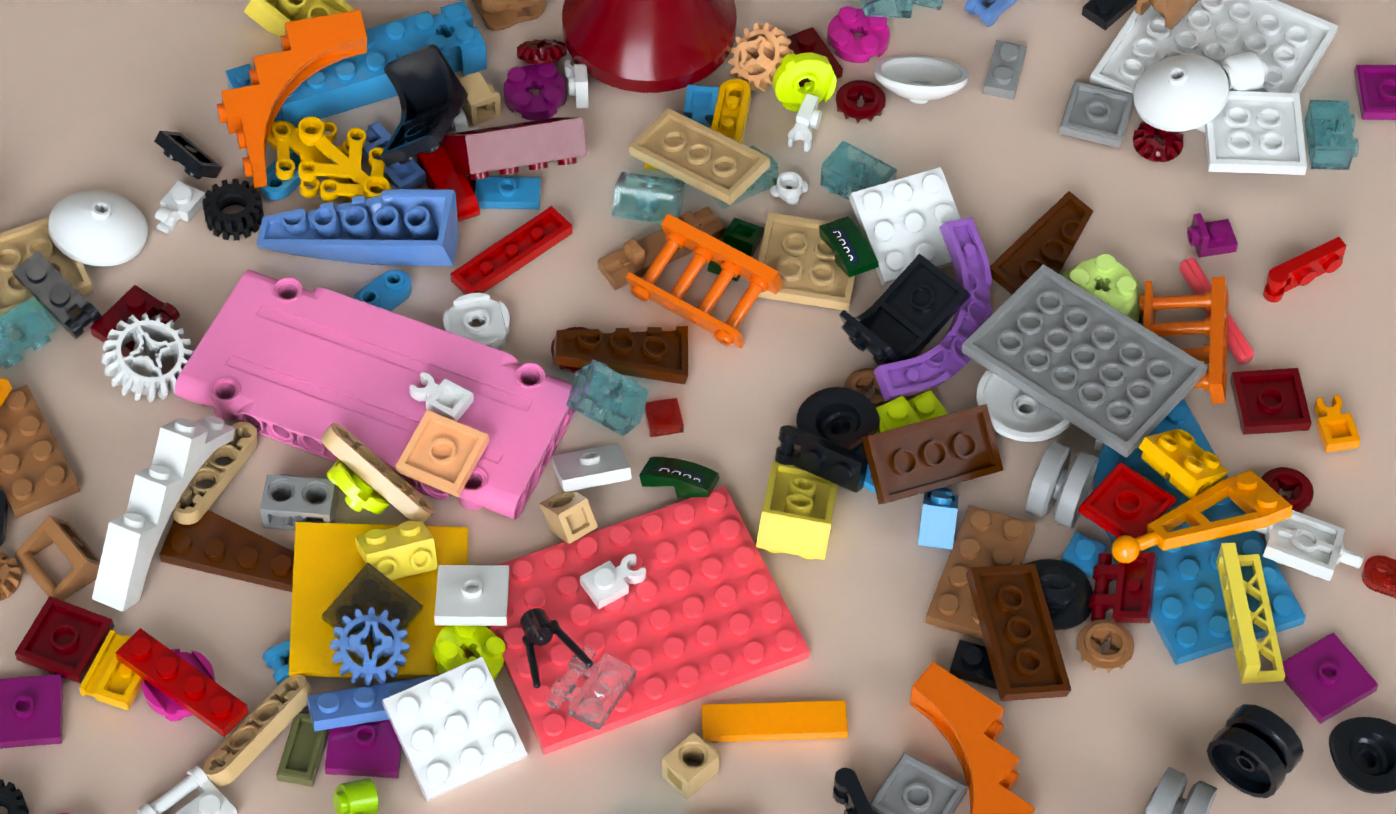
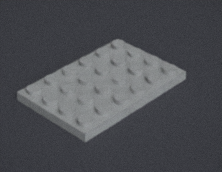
(1084, 360)

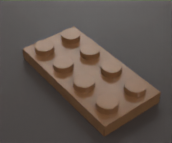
(30, 458)
(982, 541)

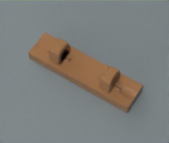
(639, 255)

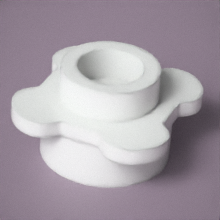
(789, 187)

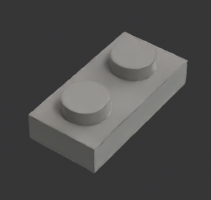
(1005, 70)

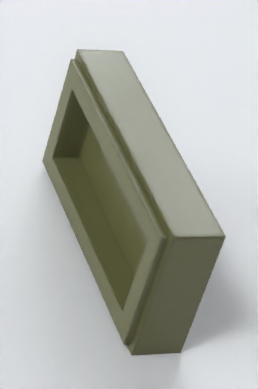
(302, 752)

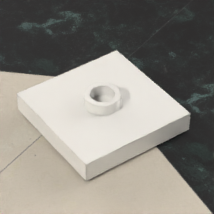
(591, 467)
(472, 595)

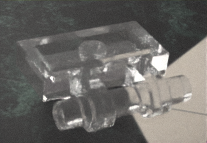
(599, 693)

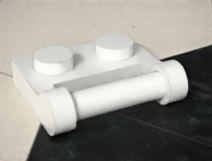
(208, 802)

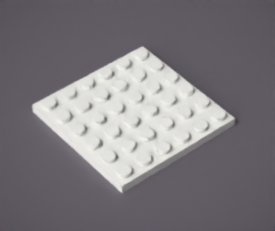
(1278, 33)

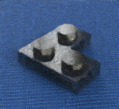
(374, 590)

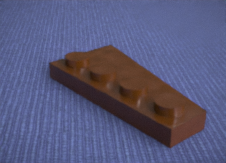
(1043, 243)
(637, 354)
(229, 551)

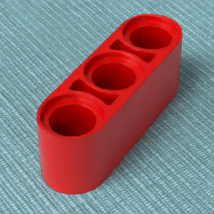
(443, 176)

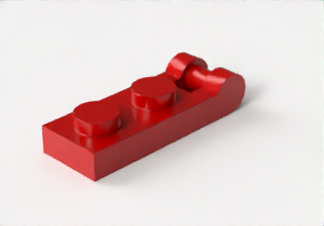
(1304, 269)

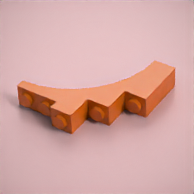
(305, 50)
(971, 727)

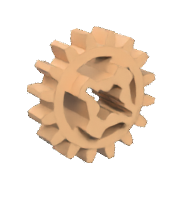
(759, 55)

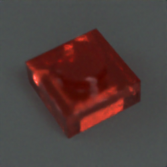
(663, 417)

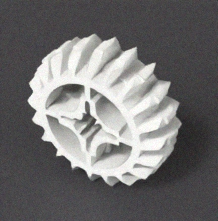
(125, 369)

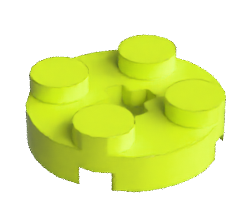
(799, 67)
(357, 491)
(478, 639)

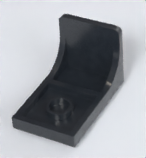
(428, 100)
(906, 313)

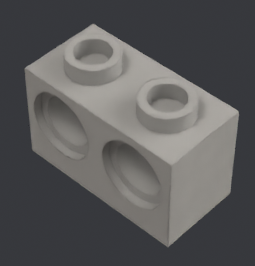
(300, 497)

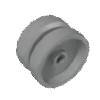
(1057, 482)
(1169, 794)

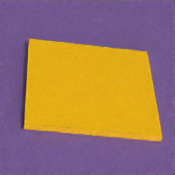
(324, 567)

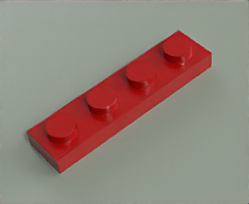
(512, 252)
(182, 682)

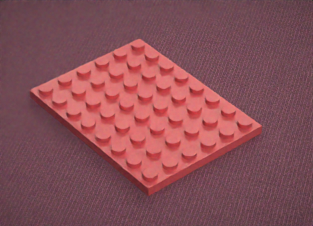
(689, 628)

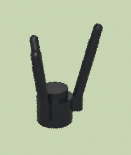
(539, 631)

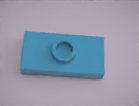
(508, 193)

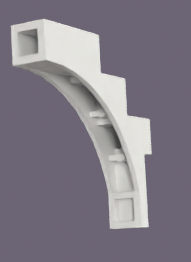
(154, 494)

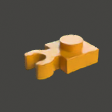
(1335, 429)

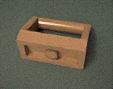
(72, 546)

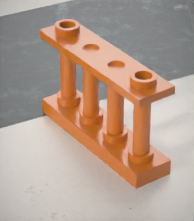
(705, 250)
(1214, 327)

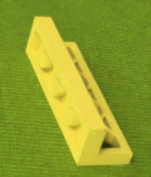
(1242, 619)

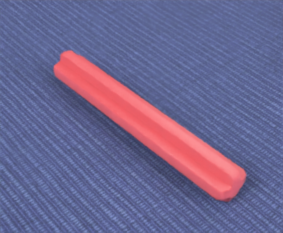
(1200, 284)

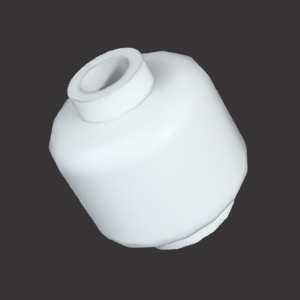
(1245, 71)

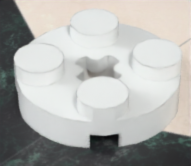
(480, 307)

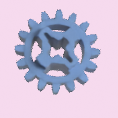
(355, 646)

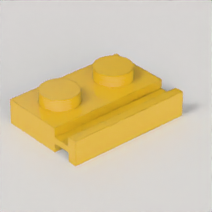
(109, 678)

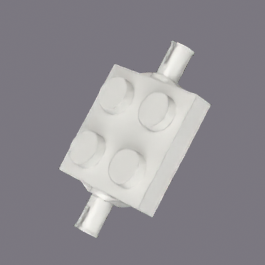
(1308, 545)

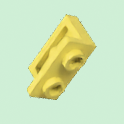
(399, 550)

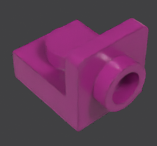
(1211, 237)

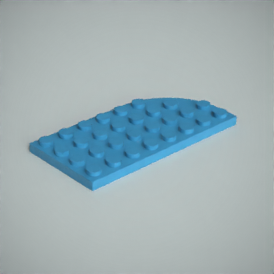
(1187, 587)

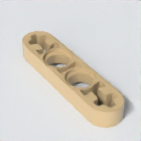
(217, 473)
(377, 473)
(231, 757)

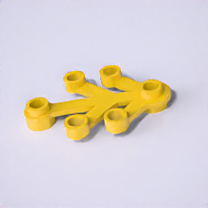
(312, 134)
(290, 140)

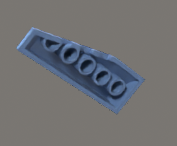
(387, 229)

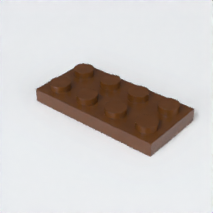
(932, 454)
(1018, 632)

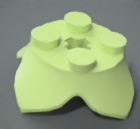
(1109, 283)

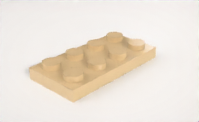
(699, 156)

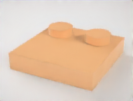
(442, 453)

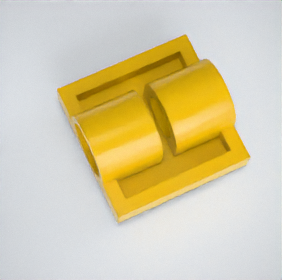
(1182, 461)

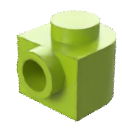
(356, 797)

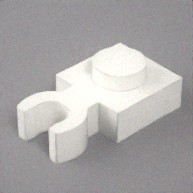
(443, 399)
(610, 583)

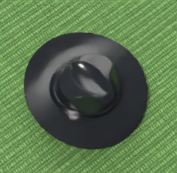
(839, 416)
(1065, 592)
(1365, 753)

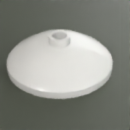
(921, 77)
(1181, 92)
(97, 228)
(1006, 411)

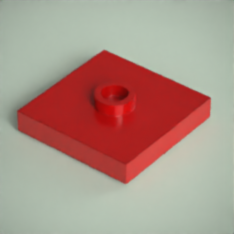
(1126, 503)

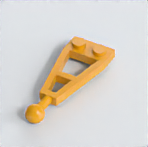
(1247, 490)

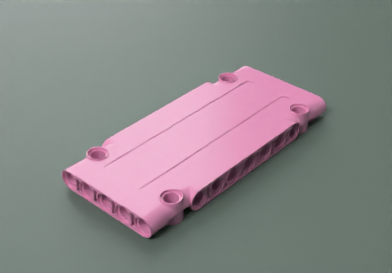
(323, 358)

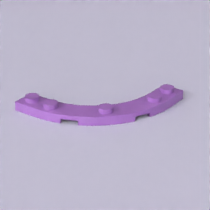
(946, 359)

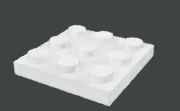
(1257, 134)
(905, 220)
(454, 728)

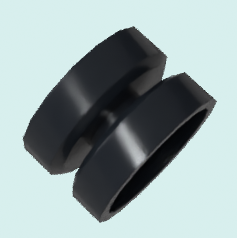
(1255, 751)

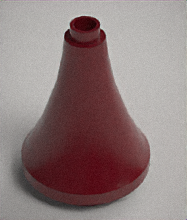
(649, 42)

